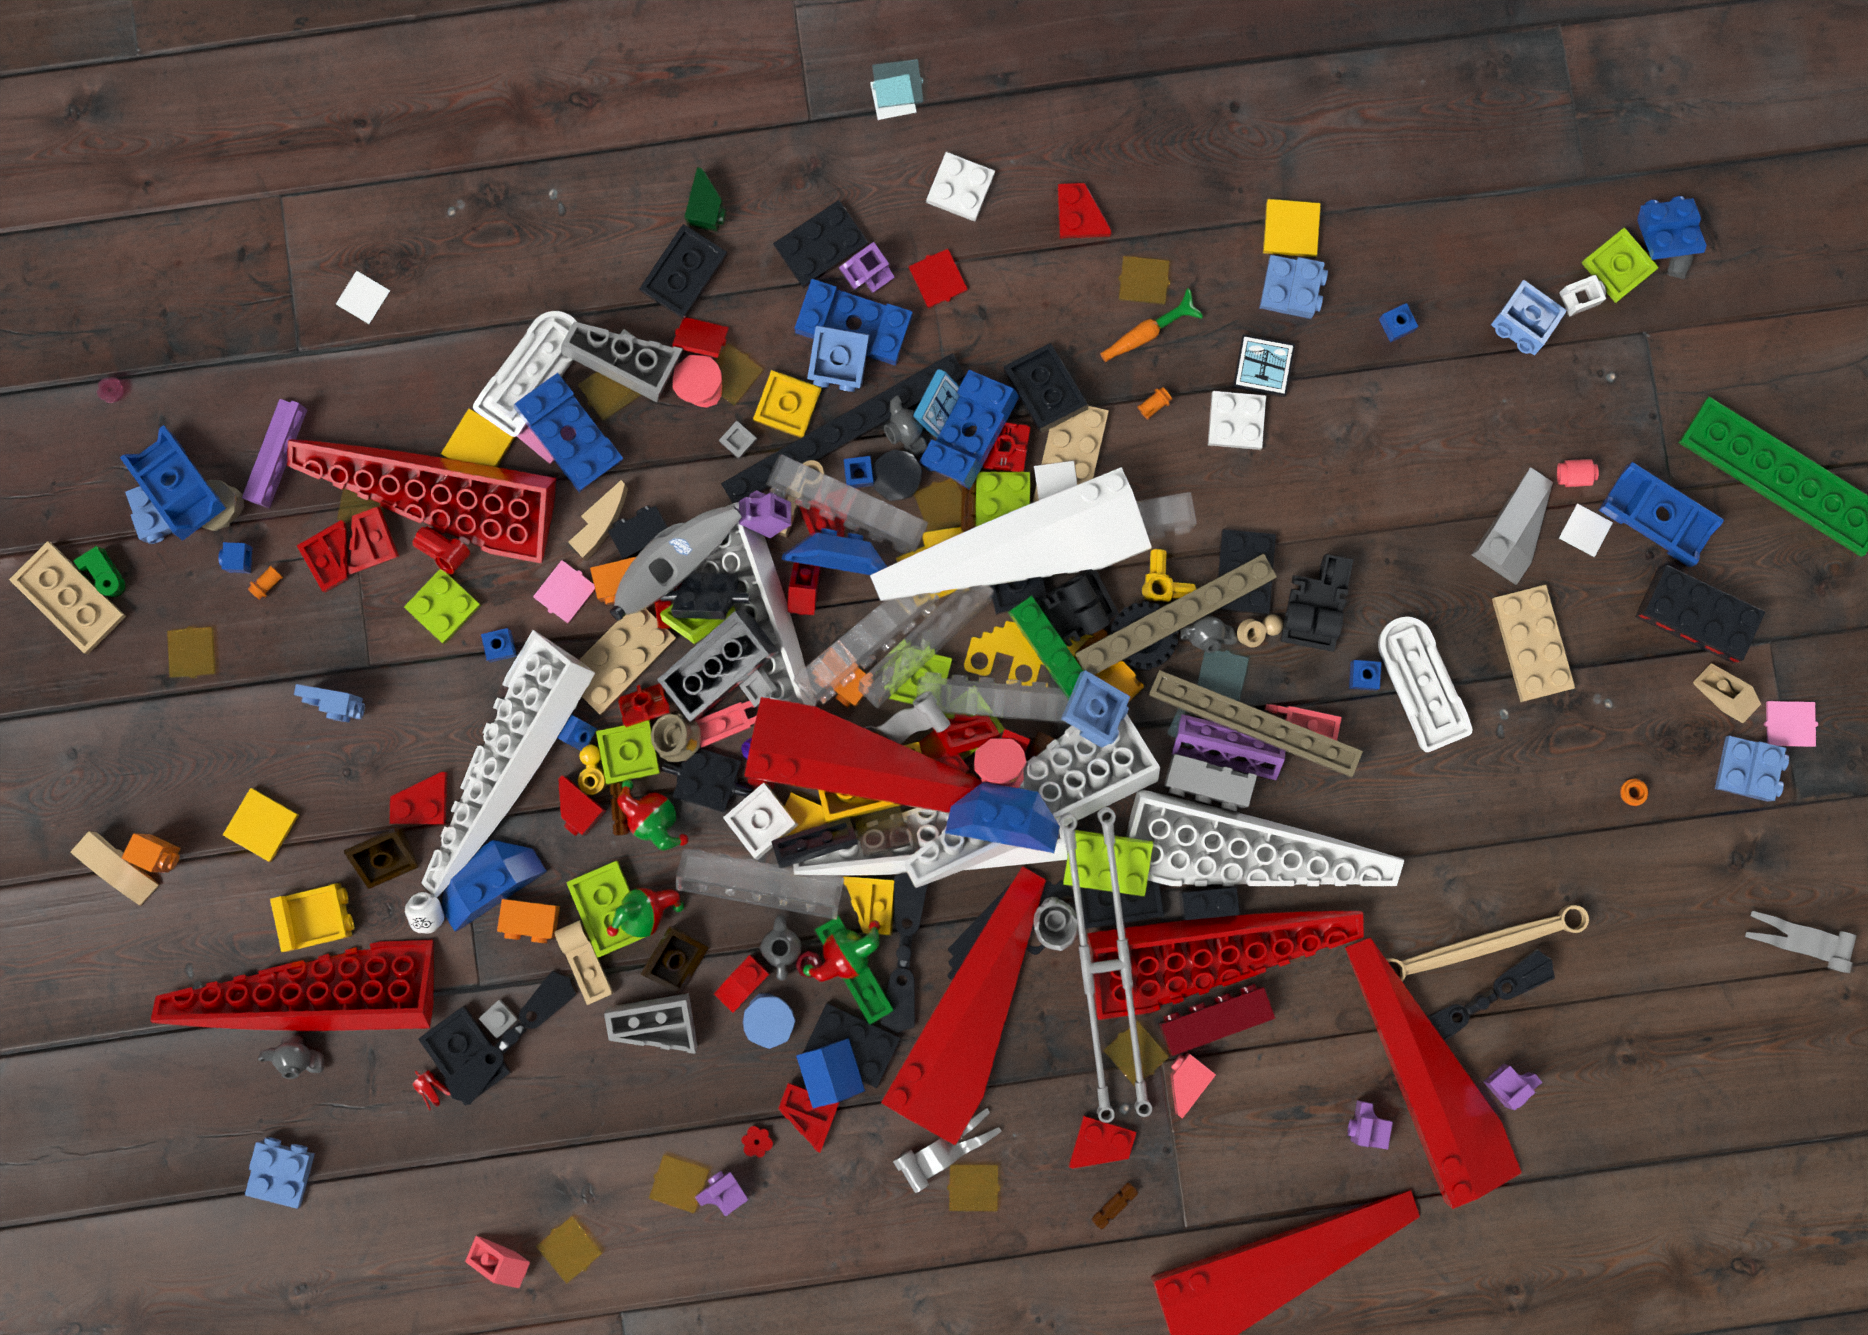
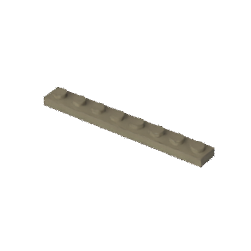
(1176, 615)
(1255, 723)

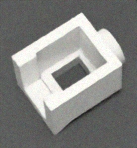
(1595, 292)

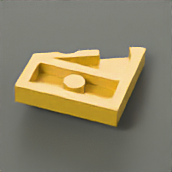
(872, 901)

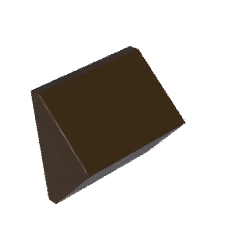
(382, 857)
(674, 960)

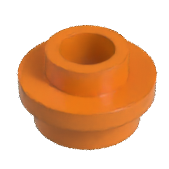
(1642, 792)

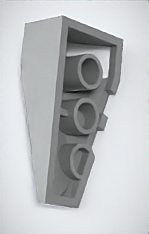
(1515, 531)

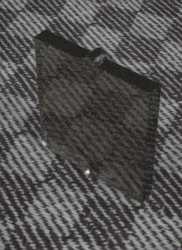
(881, 831)

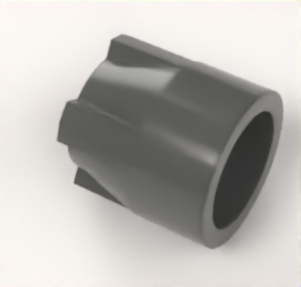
(1680, 266)

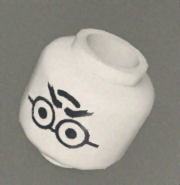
(424, 913)

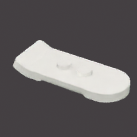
(527, 367)
(1423, 683)

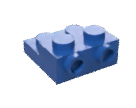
(1671, 228)

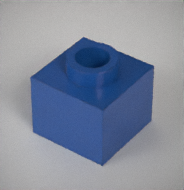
(1393, 328)
(859, 463)
(236, 557)
(507, 647)
(1357, 680)
(576, 733)

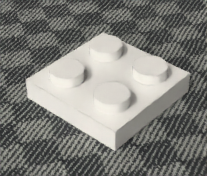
(960, 186)
(1236, 420)
(760, 820)

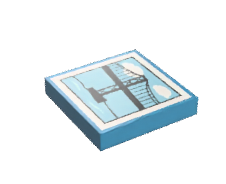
(937, 403)

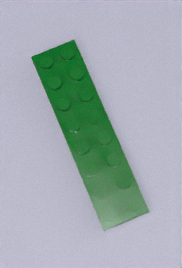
(1779, 474)

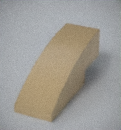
(599, 520)
(119, 873)

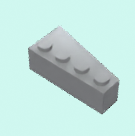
(627, 360)

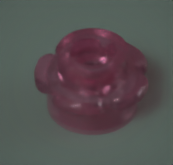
(116, 393)

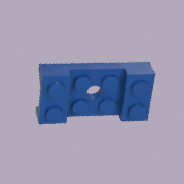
(833, 308)
(980, 404)
(550, 410)
(186, 502)
(1635, 503)

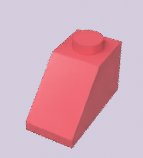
(1188, 1082)
(497, 1262)

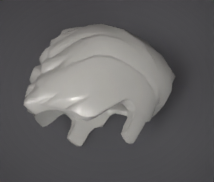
(1056, 924)

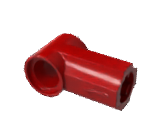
(446, 553)

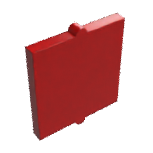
(938, 278)
(700, 337)

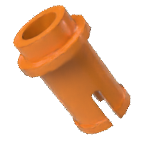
(1155, 403)
(264, 583)

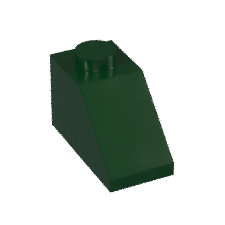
(704, 204)

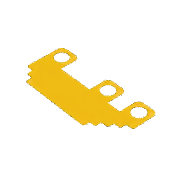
(1011, 642)

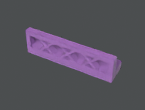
(273, 453)
(1209, 735)

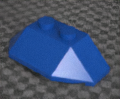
(837, 552)
(1004, 817)
(486, 879)

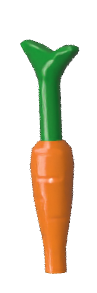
(1150, 329)

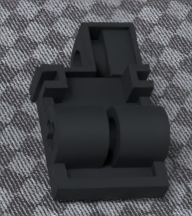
(1078, 606)
(1315, 609)

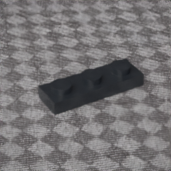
(814, 842)

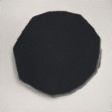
(896, 475)

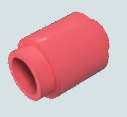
(1577, 473)

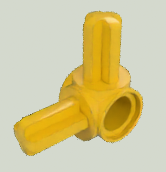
(1158, 575)

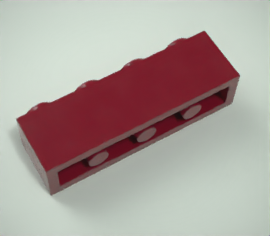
(1216, 1020)

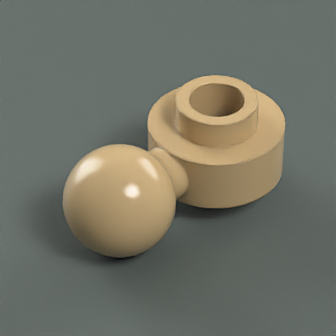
(1271, 625)

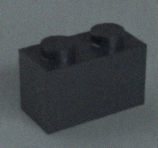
(634, 534)
(1209, 903)

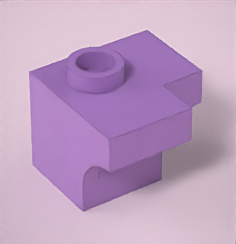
(867, 267)
(765, 513)
(1511, 1088)
(1368, 1128)
(723, 1193)

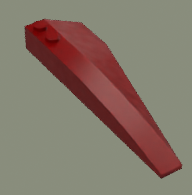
(829, 754)
(1199, 954)
(347, 991)

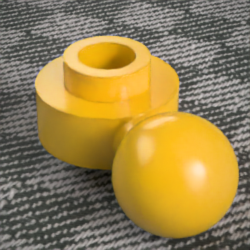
(590, 757)

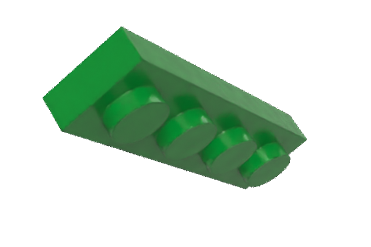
(1047, 644)
(863, 987)

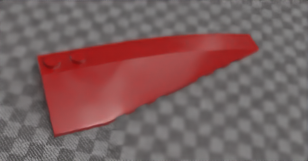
(478, 503)
(957, 1048)
(1449, 1112)
(1253, 1280)

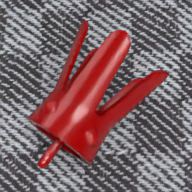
(423, 1084)

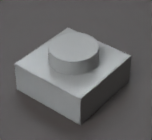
(738, 440)
(758, 686)
(498, 1018)

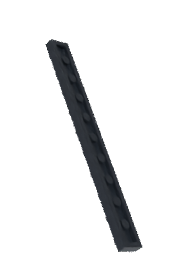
(842, 429)

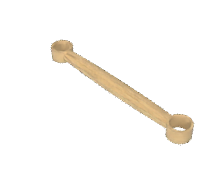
(1489, 943)

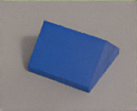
(830, 1073)

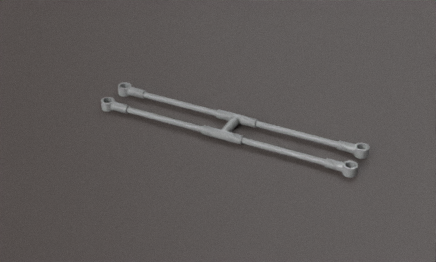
(1089, 968)

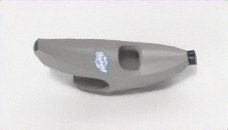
(671, 559)

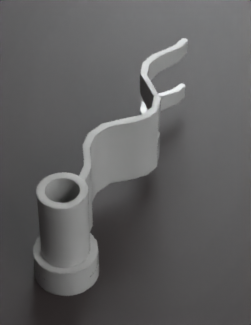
(908, 721)
(1809, 941)
(940, 1155)

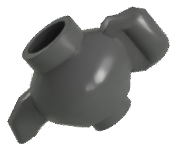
(905, 428)
(1209, 634)
(780, 947)
(293, 1057)

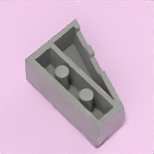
(1209, 783)
(654, 1022)

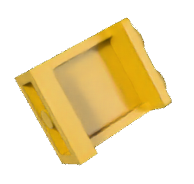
(312, 917)

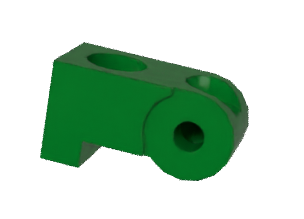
(106, 575)

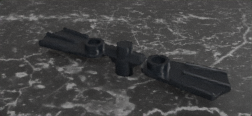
(907, 904)
(1523, 976)
(476, 1073)

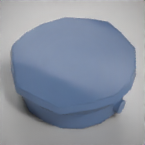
(768, 1021)

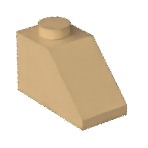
(1728, 692)

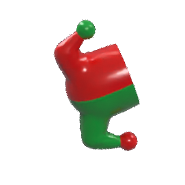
(650, 818)
(643, 911)
(845, 954)

